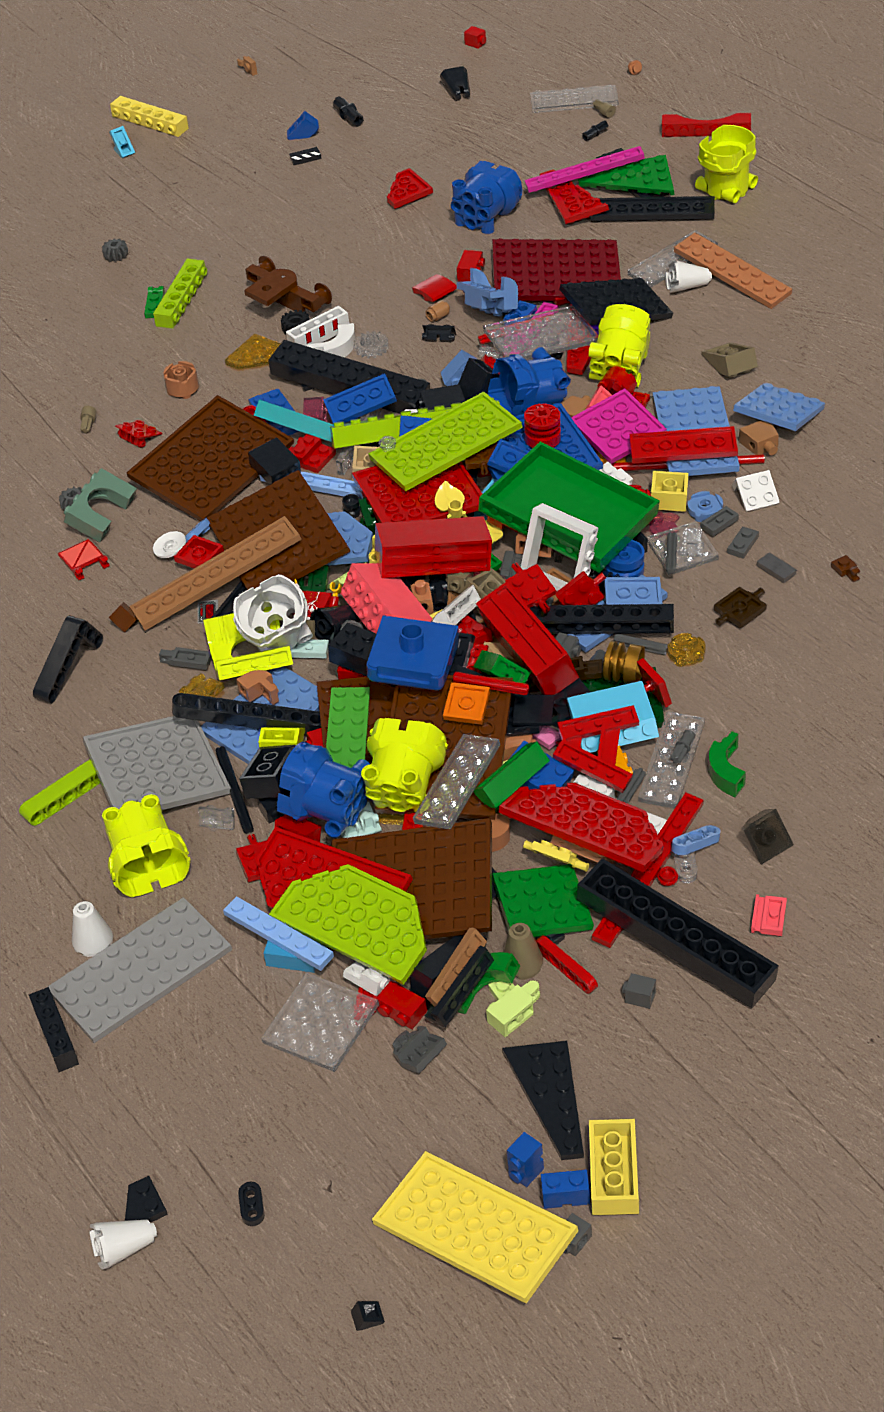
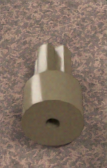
(605, 108)
(87, 416)

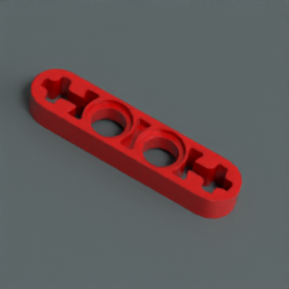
(566, 965)

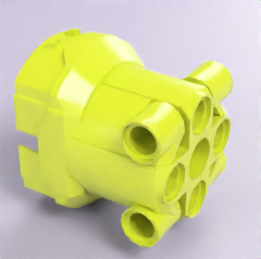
(727, 163)
(621, 341)
(402, 762)
(143, 847)

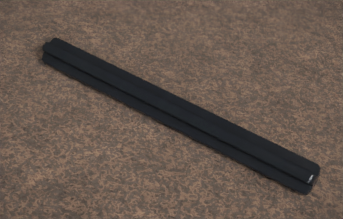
(235, 791)

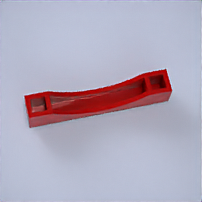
(678, 126)

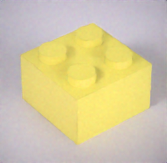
(670, 490)

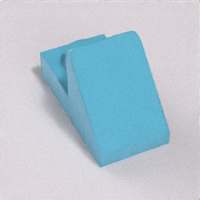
(122, 143)

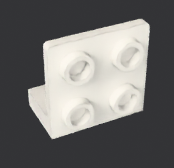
(756, 490)

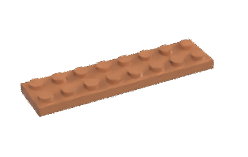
(733, 270)

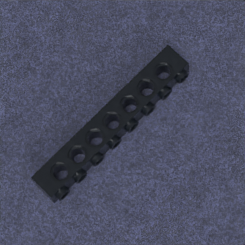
(607, 618)

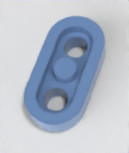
(201, 527)

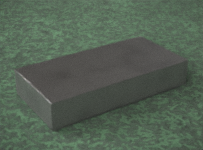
(776, 567)

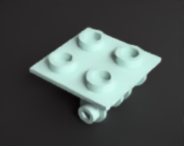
(365, 825)

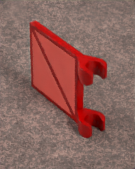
(82, 556)

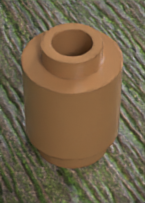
(437, 311)

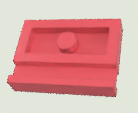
(769, 915)

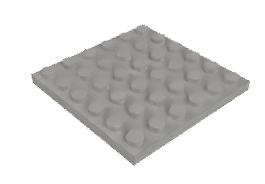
(159, 759)

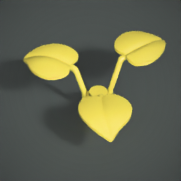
(452, 500)

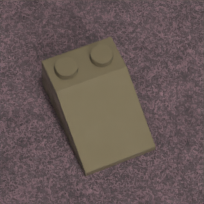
(731, 358)

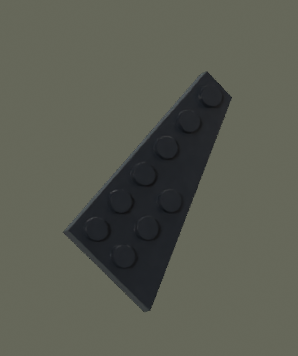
(549, 1087)

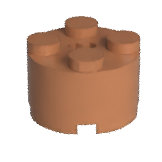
(181, 379)

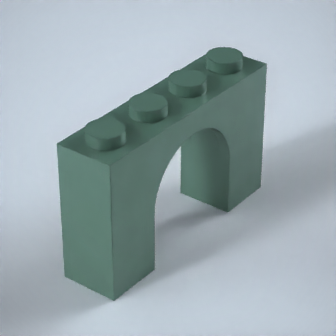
(103, 486)

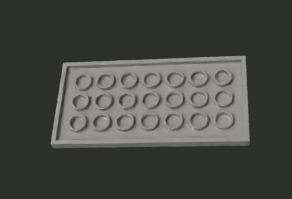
(139, 969)

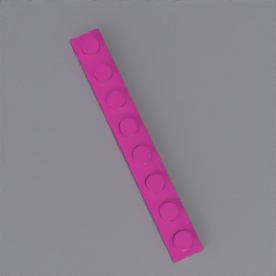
(584, 169)

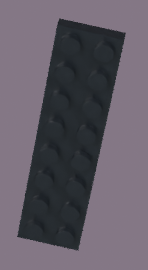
(657, 208)

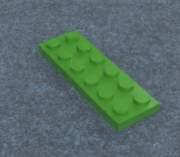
(348, 724)

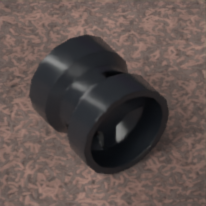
(351, 505)

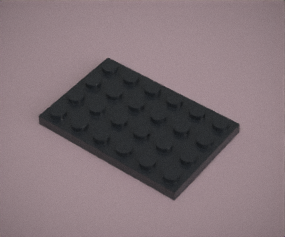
(594, 297)

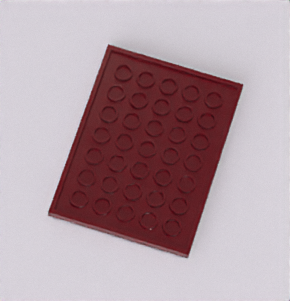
(545, 264)

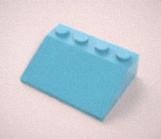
(613, 699)

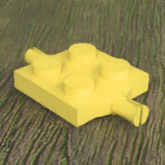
(562, 855)

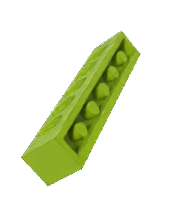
(180, 293)

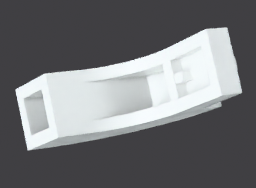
(341, 344)

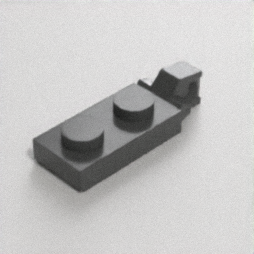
(186, 658)

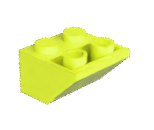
(280, 736)

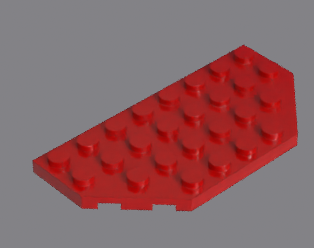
(588, 821)
(295, 857)

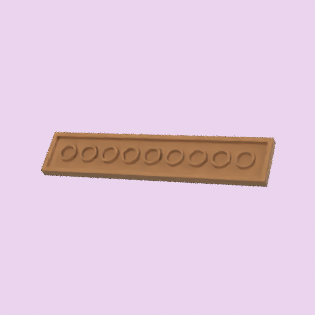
(215, 573)

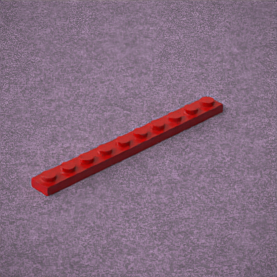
(676, 825)

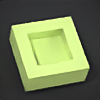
(499, 988)

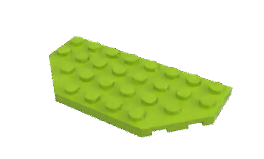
(357, 918)

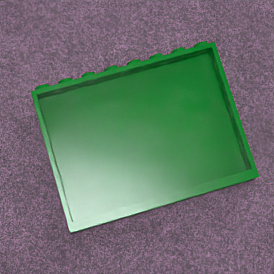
(575, 489)

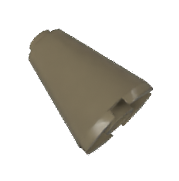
(525, 950)

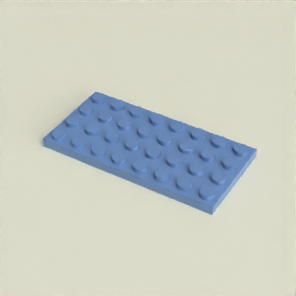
(694, 410)

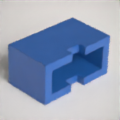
(525, 1159)
(565, 1188)

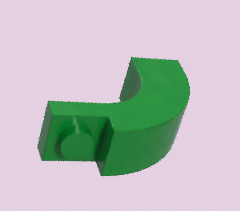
(722, 773)
(501, 970)

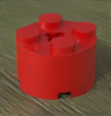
(617, 379)

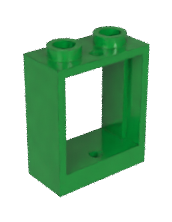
(500, 667)

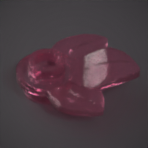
(663, 522)

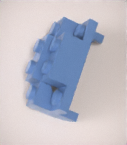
(486, 298)

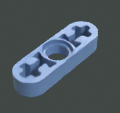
(695, 840)

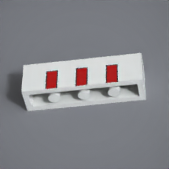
(319, 328)

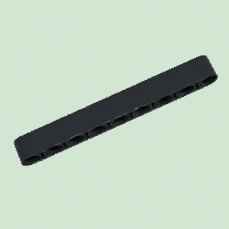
(242, 713)

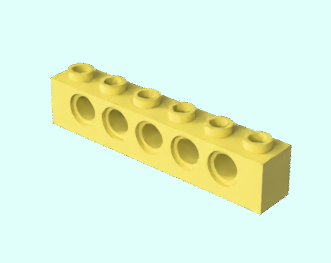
(149, 116)

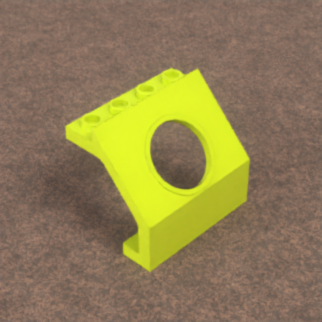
(224, 636)

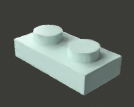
(310, 649)

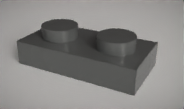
(719, 521)
(743, 542)

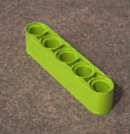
(60, 794)

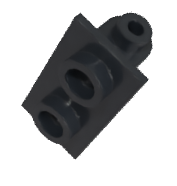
(446, 332)

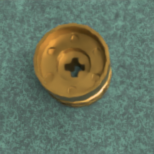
(620, 662)

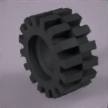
(293, 319)

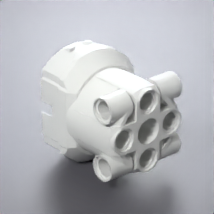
(284, 598)

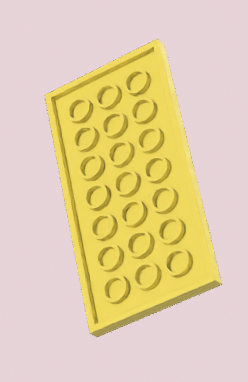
(476, 1226)

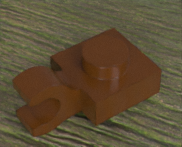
(846, 566)

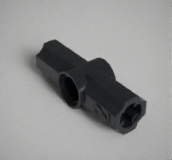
(348, 111)
(439, 591)

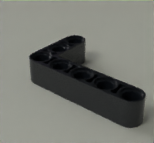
(70, 637)

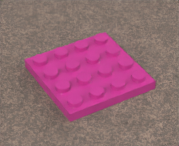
(611, 422)

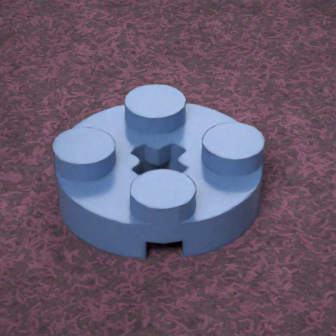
(700, 512)

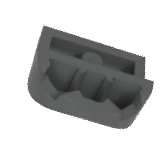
(417, 1048)

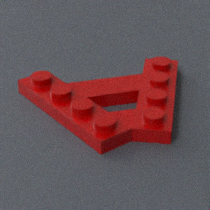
(604, 765)

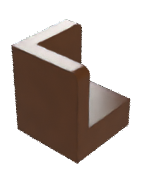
(123, 617)

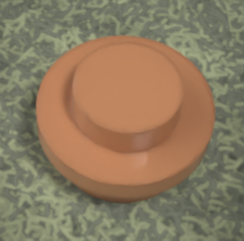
(635, 67)

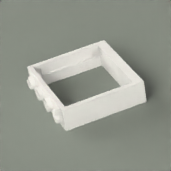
(534, 537)

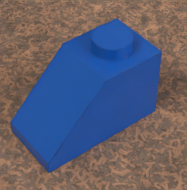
(303, 127)

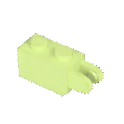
(513, 1007)

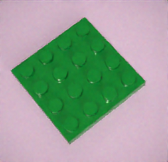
(542, 900)

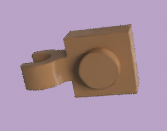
(249, 65)

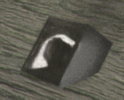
(767, 835)

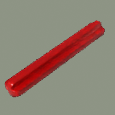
(493, 683)

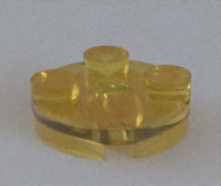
(694, 654)

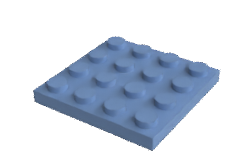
(779, 406)

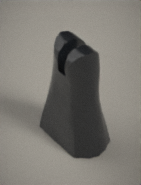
(456, 81)

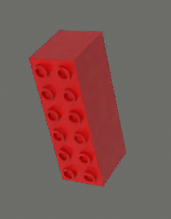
(432, 547)
(527, 640)

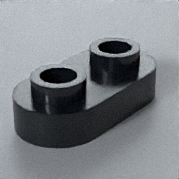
(251, 1205)

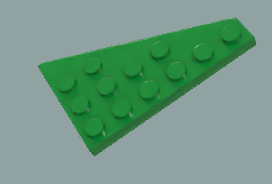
(646, 176)

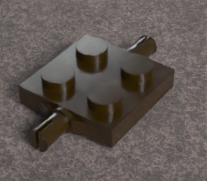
(740, 607)

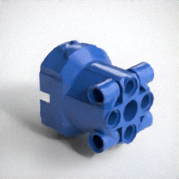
(485, 195)
(528, 381)
(322, 788)

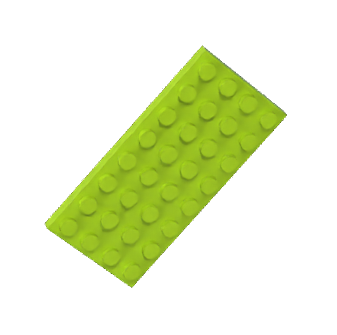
(445, 441)

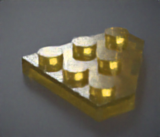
(252, 353)

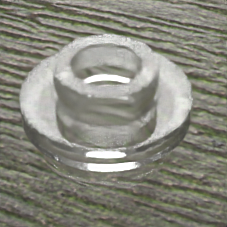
(387, 443)

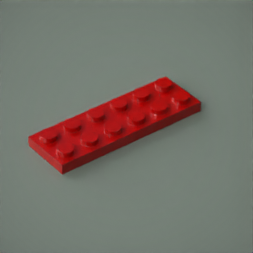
(683, 444)

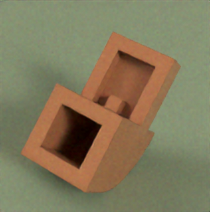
(256, 684)
(500, 832)

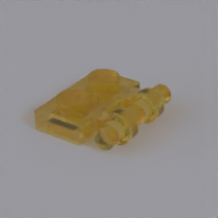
(207, 688)

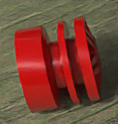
(542, 425)

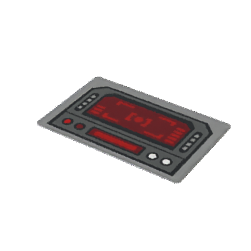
(206, 609)

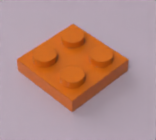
(466, 703)

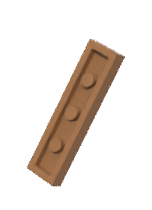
(455, 964)

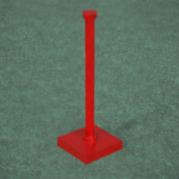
(652, 682)

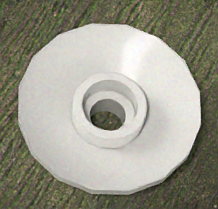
(169, 544)

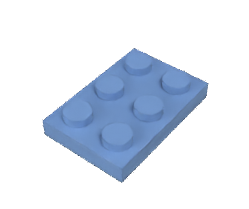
(632, 590)

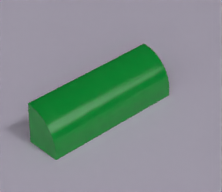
(511, 775)

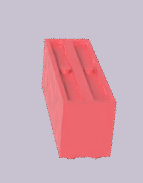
(377, 596)

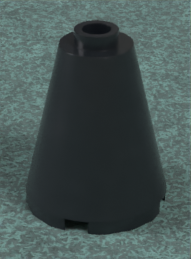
(330, 620)

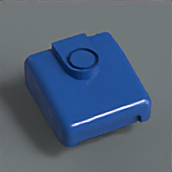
(412, 653)

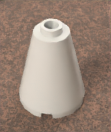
(686, 276)
(89, 930)
(120, 1239)

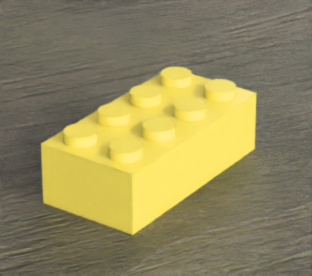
(613, 1167)

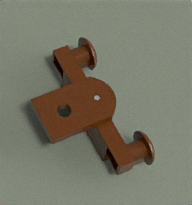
(281, 287)

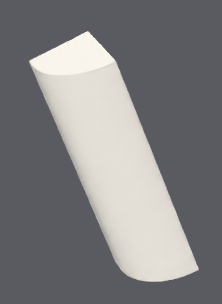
(458, 607)

